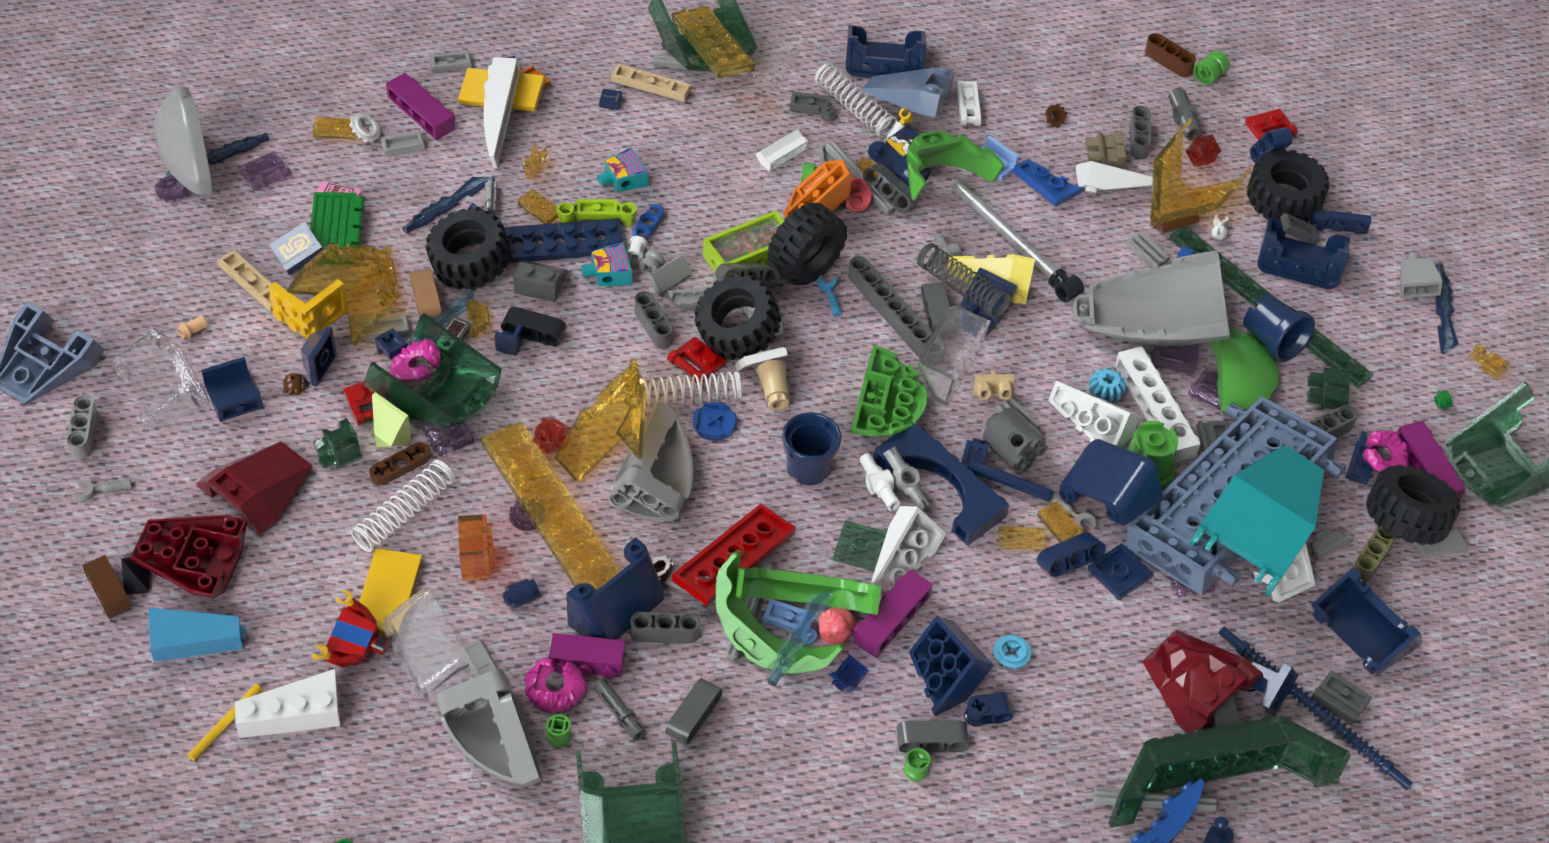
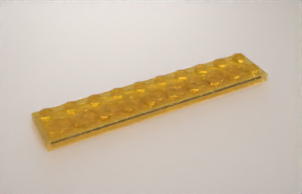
(550, 506)

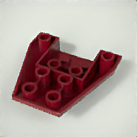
(259, 484)
(192, 551)

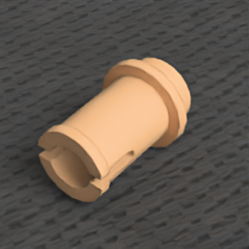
(187, 329)

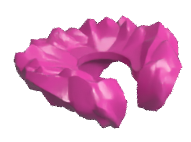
(404, 363)
(1393, 443)
(554, 701)

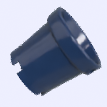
(1279, 327)
(810, 446)

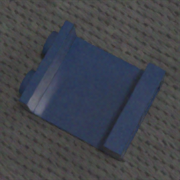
(231, 389)

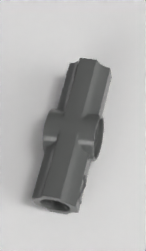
(1183, 111)

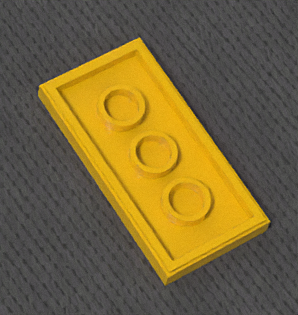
(526, 95)
(389, 582)

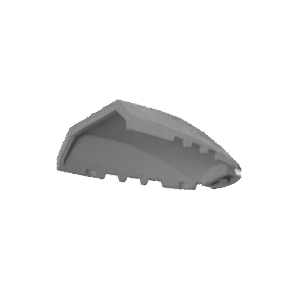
(1160, 305)

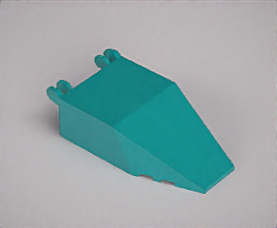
(1267, 512)

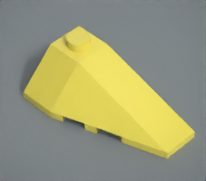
(1013, 268)

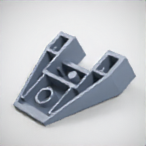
(914, 90)
(36, 365)

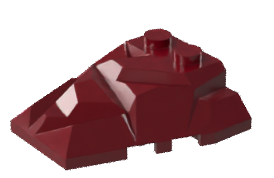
(1197, 678)

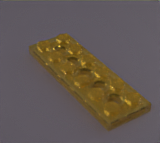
(713, 41)

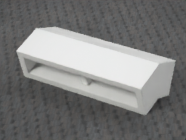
(782, 150)

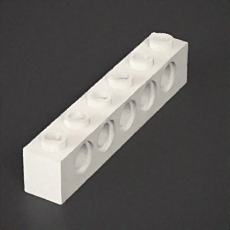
(1156, 399)

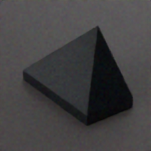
(135, 577)

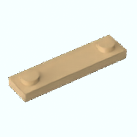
(651, 82)
(247, 277)

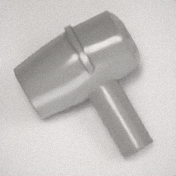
(952, 249)

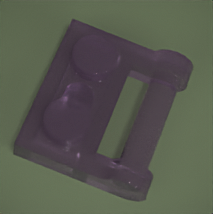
(1184, 353)
(1207, 383)

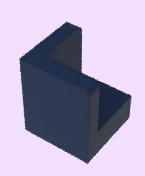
(508, 341)

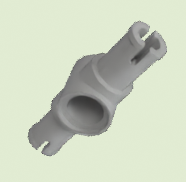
(901, 469)

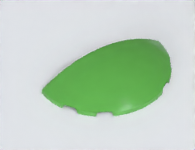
(1243, 370)
(888, 397)

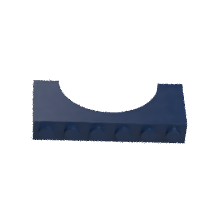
(980, 503)

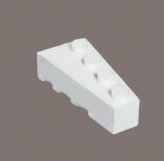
(290, 708)

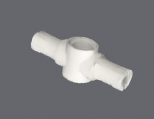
(879, 482)

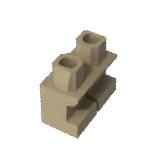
(1108, 149)

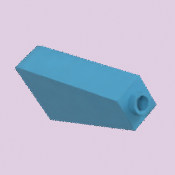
(189, 633)

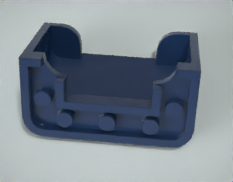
(878, 58)
(1302, 260)
(1116, 478)
(609, 610)
(1365, 623)

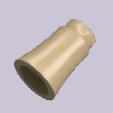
(774, 383)

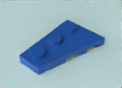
(1053, 188)

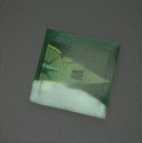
(859, 545)

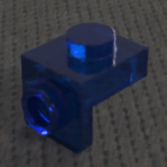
(848, 674)

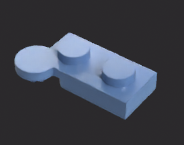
(786, 617)

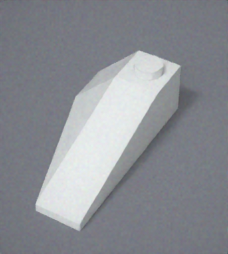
(1101, 177)
(1094, 415)
(906, 544)

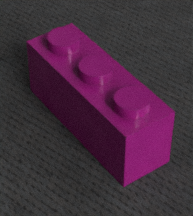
(589, 654)

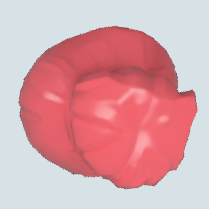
(859, 196)
(836, 625)

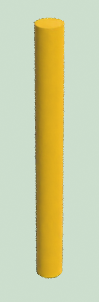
(228, 718)

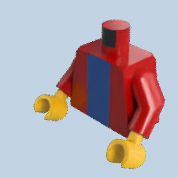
(353, 636)

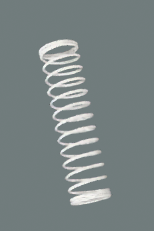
(883, 119)
(736, 386)
(361, 543)

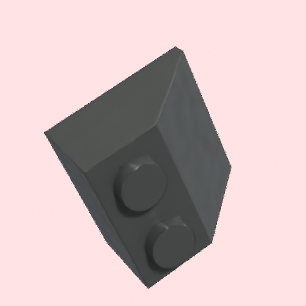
(538, 280)

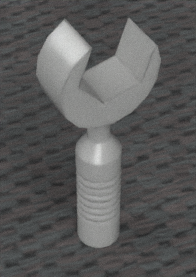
(106, 487)
(1083, 517)

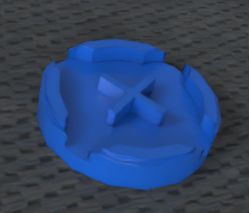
(714, 421)

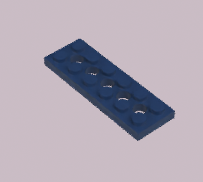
(568, 232)

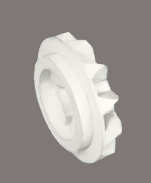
(363, 120)

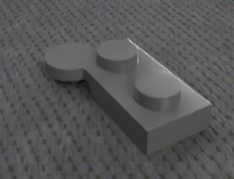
(813, 104)

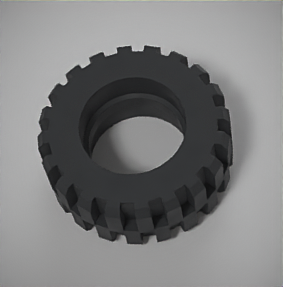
(1293, 170)
(465, 229)
(807, 243)
(724, 298)
(1413, 505)

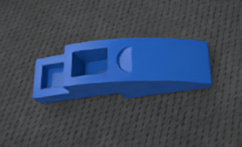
(1173, 815)

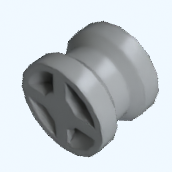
(651, 262)

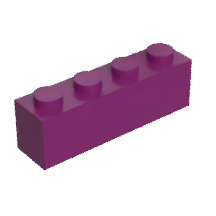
(420, 106)
(1428, 455)
(894, 613)

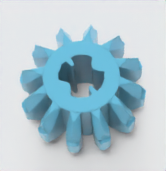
(1107, 385)

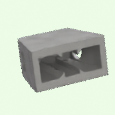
(1419, 277)

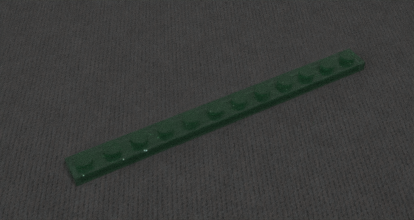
(1251, 291)

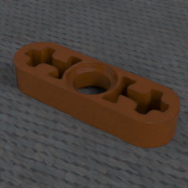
(402, 455)

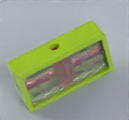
(743, 242)

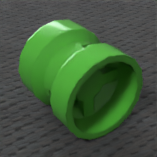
(555, 735)
(920, 760)

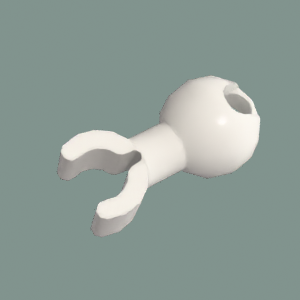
(1219, 231)

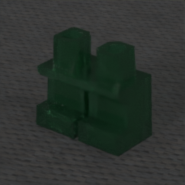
(1332, 388)
(338, 446)

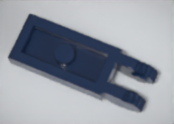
(1341, 221)
(1358, 468)

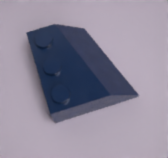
(948, 664)

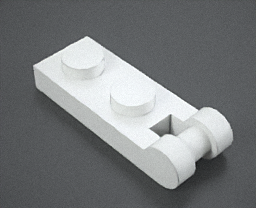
(968, 103)

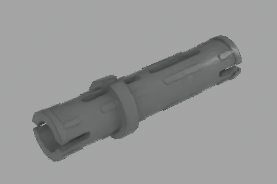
(625, 716)

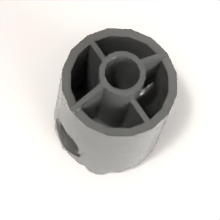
(1014, 439)

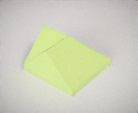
(390, 424)

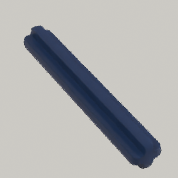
(1010, 480)

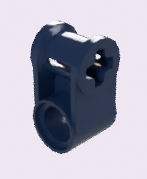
(990, 709)

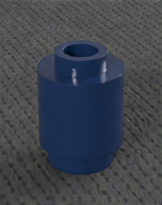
(521, 593)

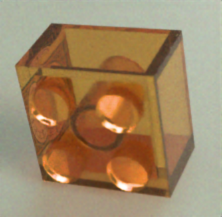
(475, 547)

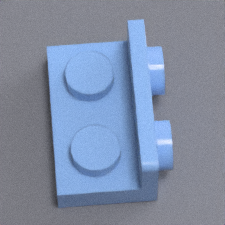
(1007, 156)

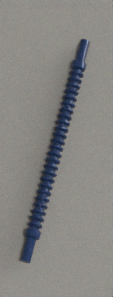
(1386, 766)

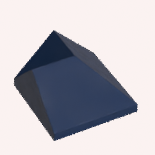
(318, 354)

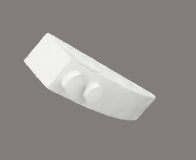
(498, 103)

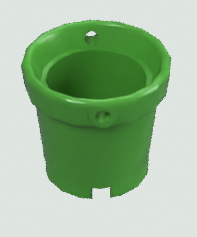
(1158, 445)

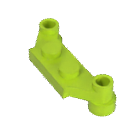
(597, 210)

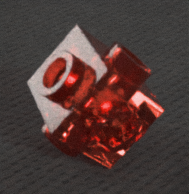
(1203, 150)
(550, 434)

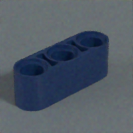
(1271, 141)
(1071, 554)

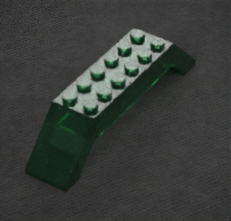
(1225, 754)

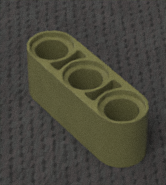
(1374, 553)

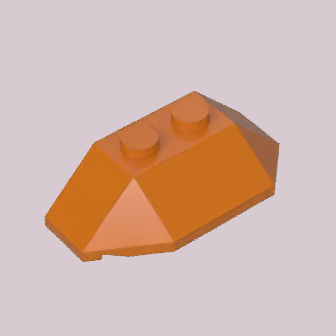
(826, 185)

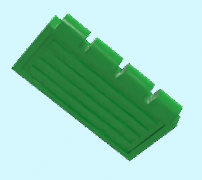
(337, 218)

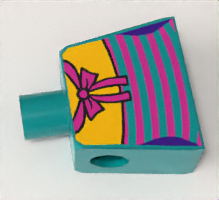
(624, 172)
(609, 266)

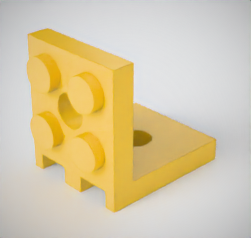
(312, 316)

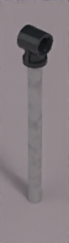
(1065, 287)

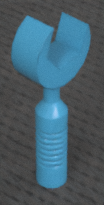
(829, 287)

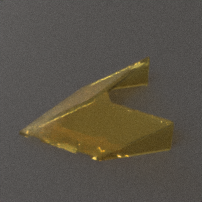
(1172, 197)
(367, 281)
(599, 428)

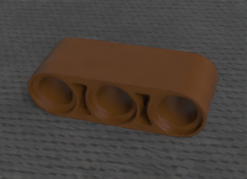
(1170, 55)
(107, 586)

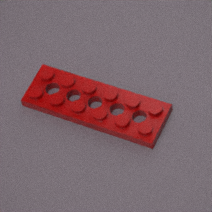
(731, 540)

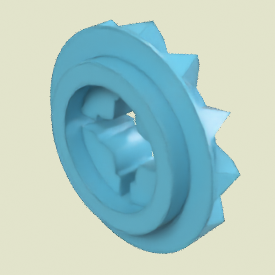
(1012, 643)

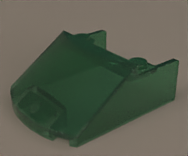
(681, 48)
(454, 392)
(1491, 460)
(634, 811)

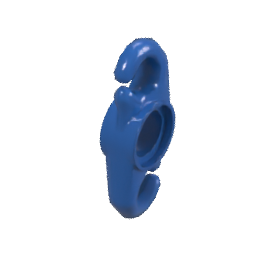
(655, 217)

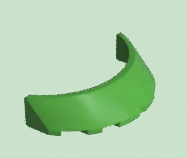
(943, 149)
(797, 586)
(751, 636)

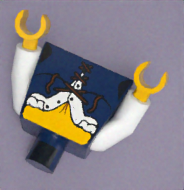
(901, 136)

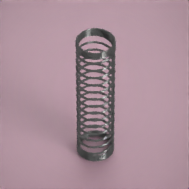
(998, 312)

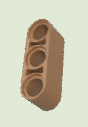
(425, 293)

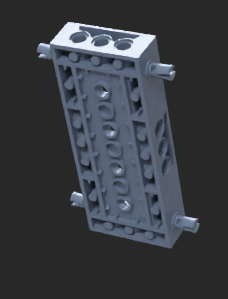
(1163, 531)

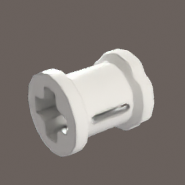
(637, 247)

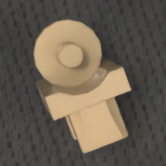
(993, 385)

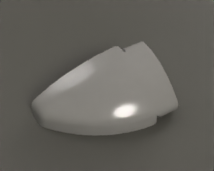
(182, 141)
(663, 476)
(491, 728)

